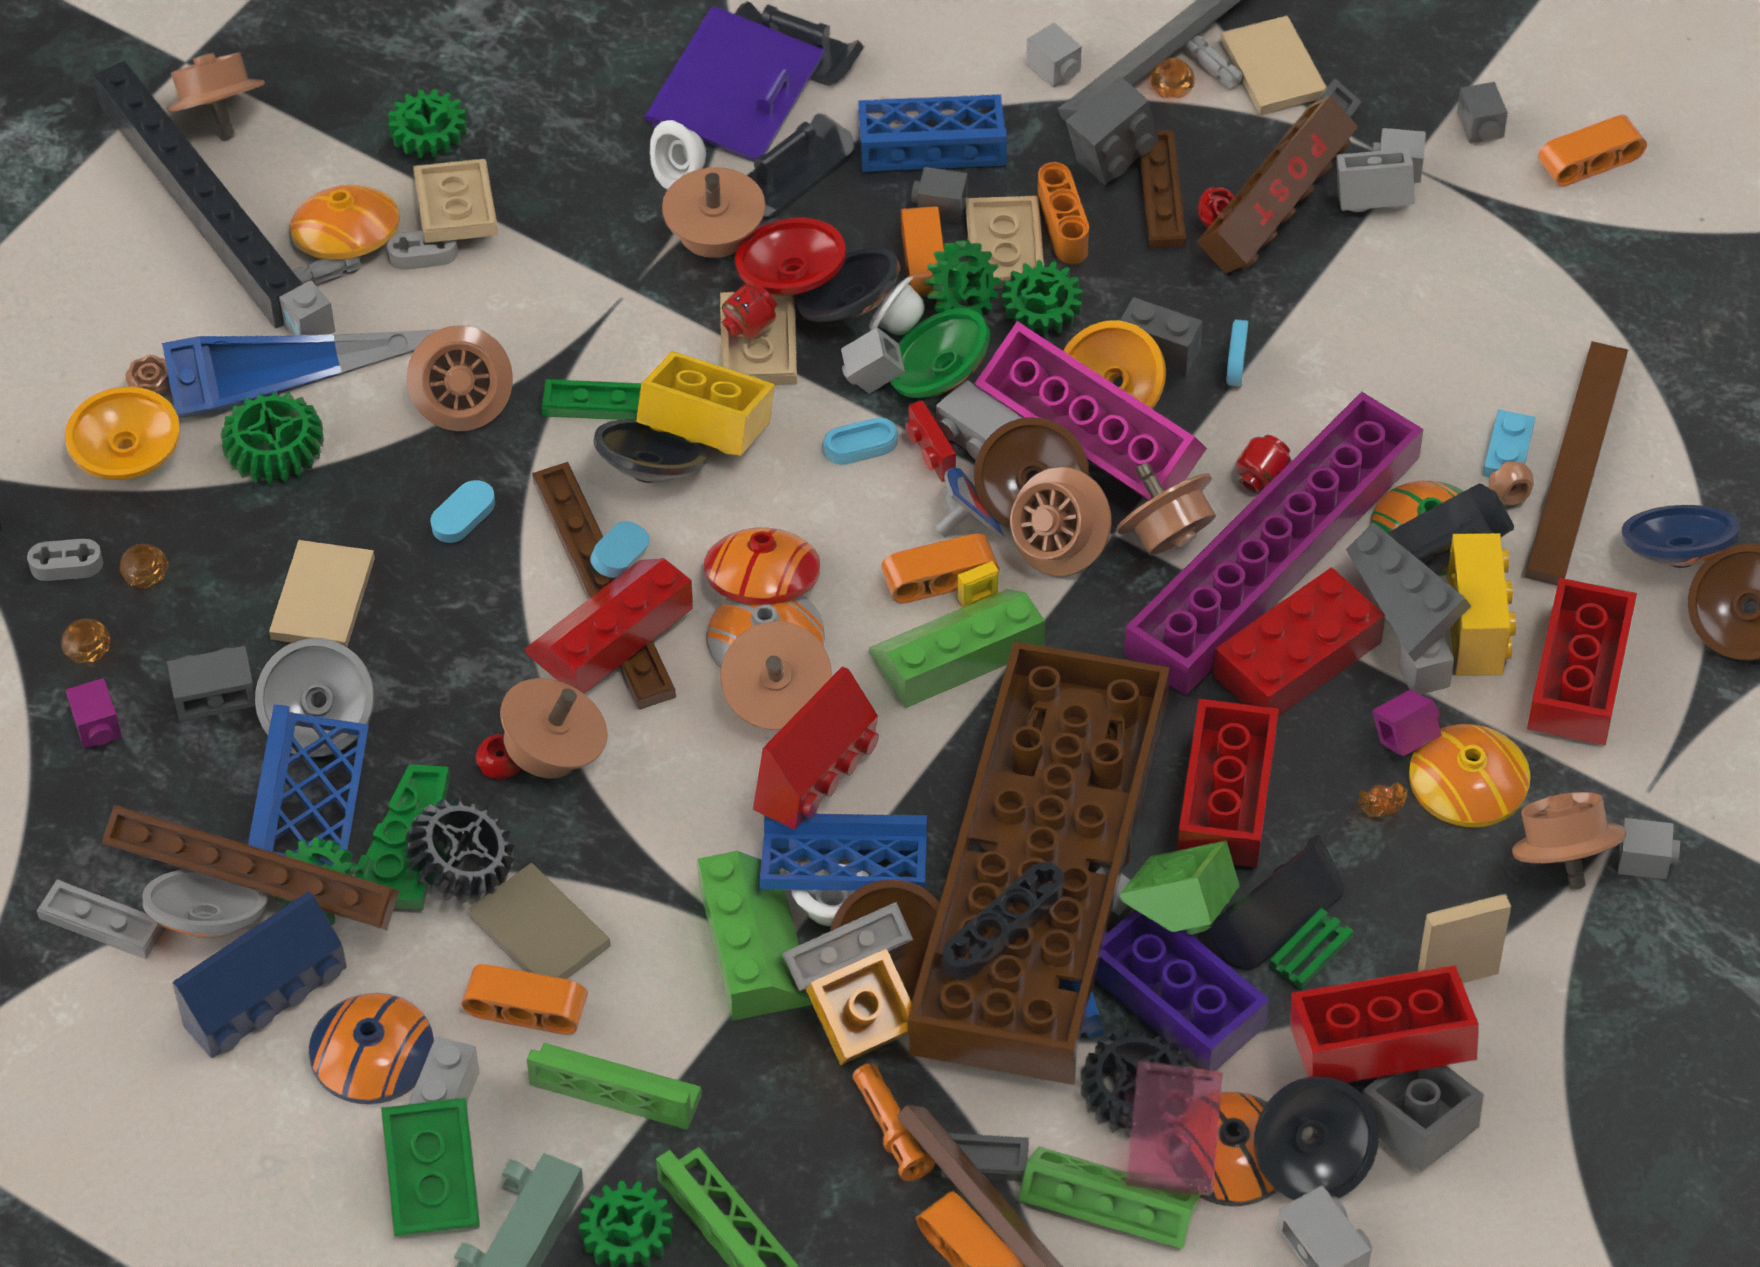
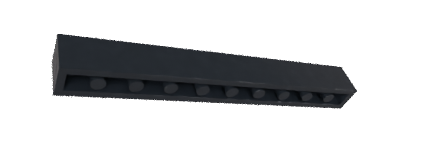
(196, 189)

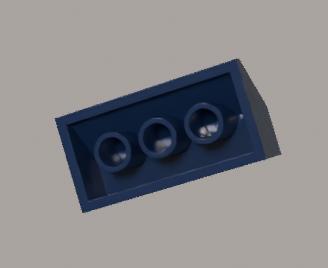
(259, 975)

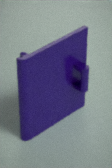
(736, 83)

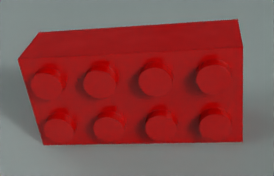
(1299, 644)
(1581, 661)
(1229, 778)
(1385, 1025)

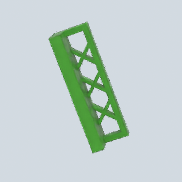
(613, 1085)
(1102, 1197)
(708, 1218)

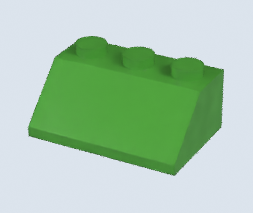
(1184, 887)

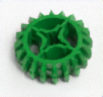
(249, 440)

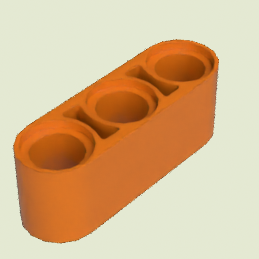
(1592, 150)
(1063, 213)
(921, 240)
(934, 567)
(524, 999)
(963, 1235)

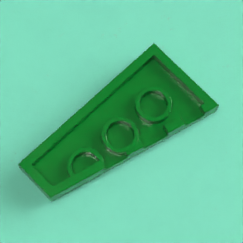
(385, 858)

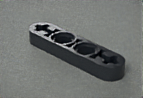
(1007, 923)

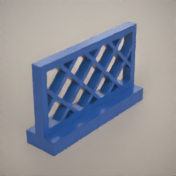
(932, 146)
(275, 775)
(832, 837)

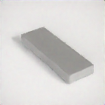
(100, 919)
(847, 945)

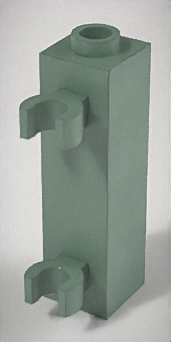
(536, 1217)

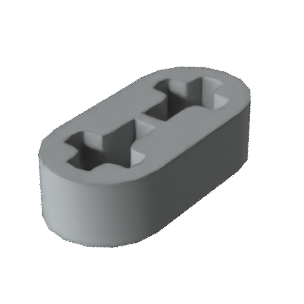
(419, 253)
(65, 559)

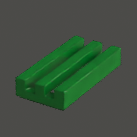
(1330, 927)

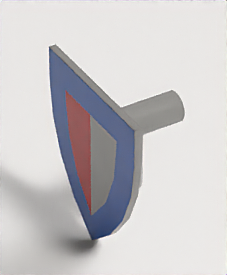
(962, 502)

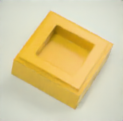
(978, 583)

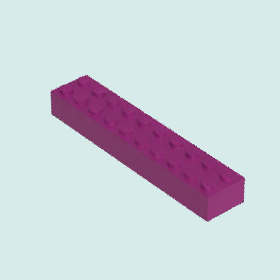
(1274, 540)

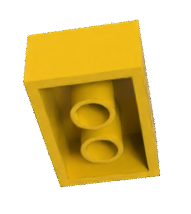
(705, 403)
(1485, 630)

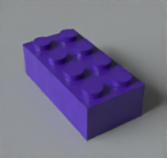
(1181, 990)

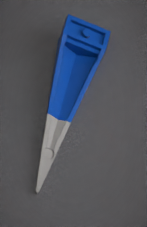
(223, 370)

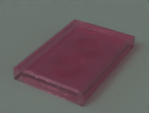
(1174, 1128)

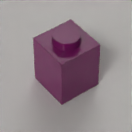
(93, 713)
(1407, 722)

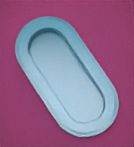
(1237, 353)
(860, 441)
(462, 511)
(619, 549)

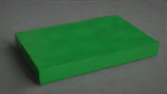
(430, 1166)

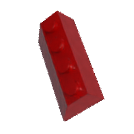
(614, 624)
(815, 751)

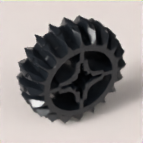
(441, 832)
(1121, 1060)

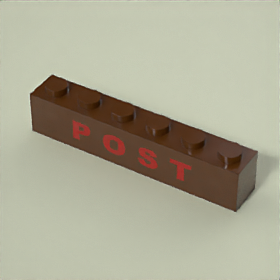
(1278, 185)

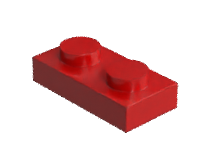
(935, 447)

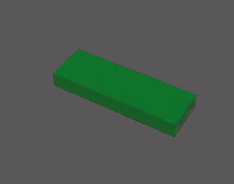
(590, 399)

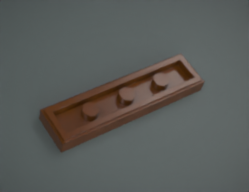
(1163, 194)

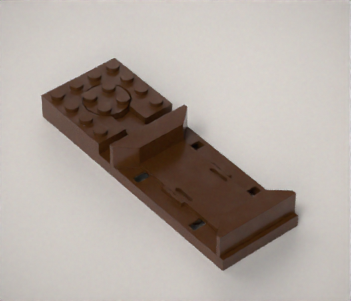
(1056, 788)

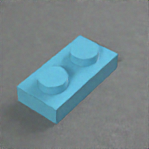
(1509, 440)

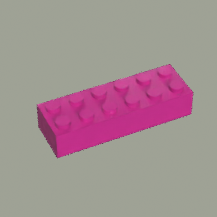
(1107, 421)

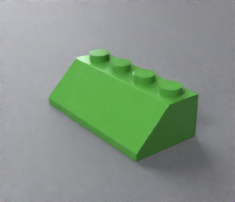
(958, 646)
(749, 935)

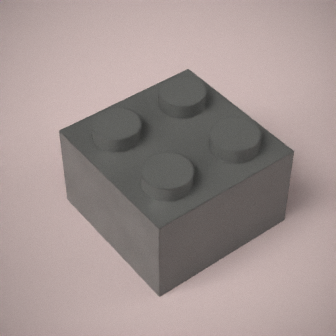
(1112, 130)
(1424, 1112)

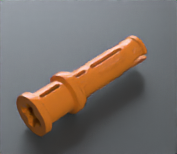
(897, 1140)

